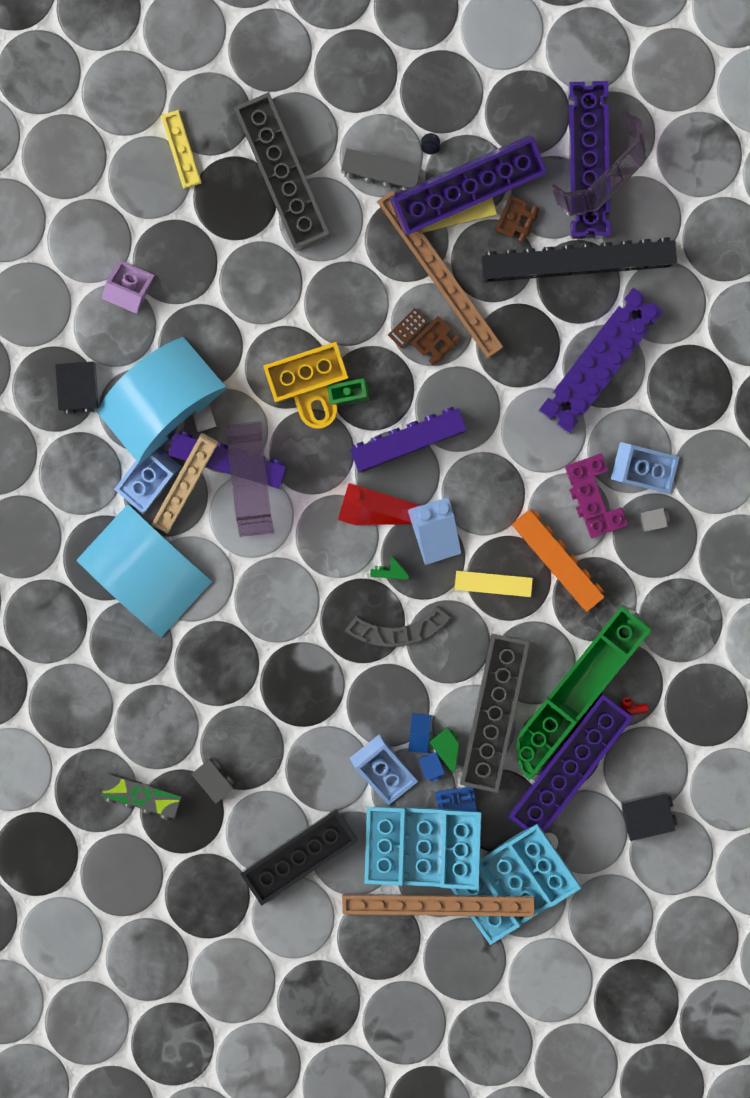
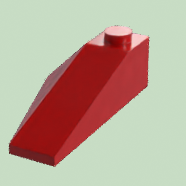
(371, 507)

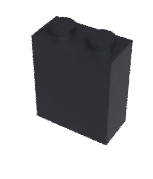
(77, 387)
(648, 816)

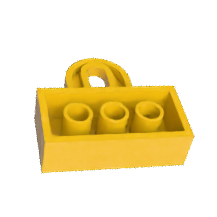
(306, 380)

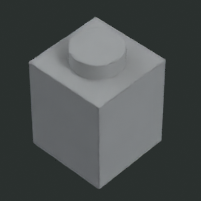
(205, 419)
(654, 519)

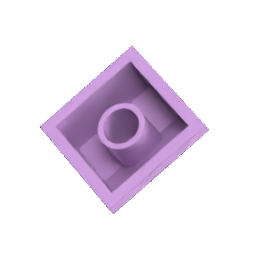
(127, 286)

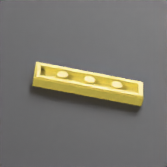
(181, 149)
(480, 211)
(493, 583)

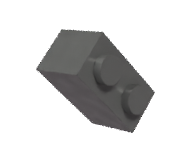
(213, 780)

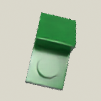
(395, 572)

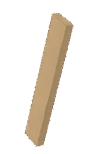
(184, 483)

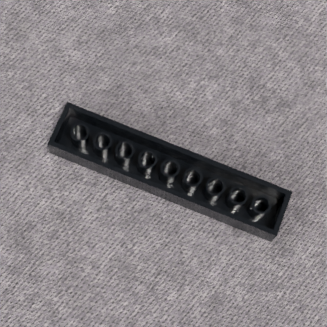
(578, 261)

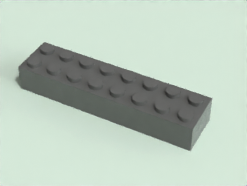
(282, 171)
(494, 713)

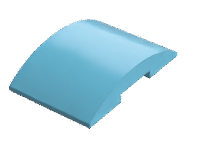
(158, 397)
(144, 571)
(423, 847)
(521, 868)

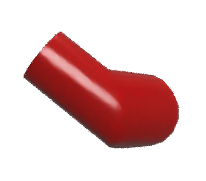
(633, 709)

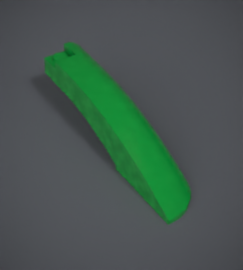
(579, 689)

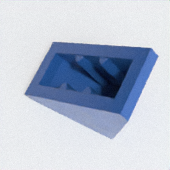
(419, 733)

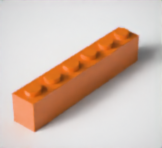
(557, 560)

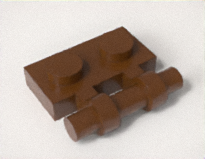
(511, 216)
(431, 336)

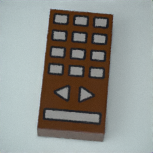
(408, 328)

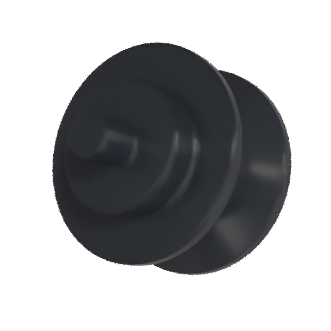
(430, 143)

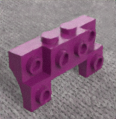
(588, 497)

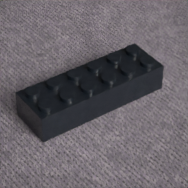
(298, 856)

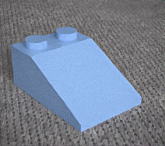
(645, 468)
(148, 479)
(435, 530)
(383, 769)

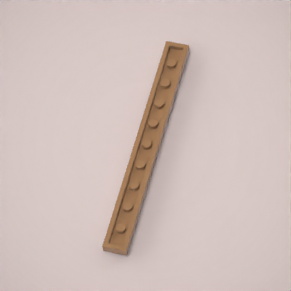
(445, 283)
(438, 905)

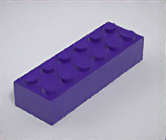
(408, 440)
(183, 444)

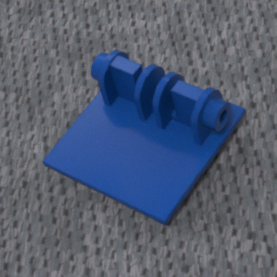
(456, 799)

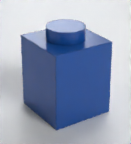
(431, 766)

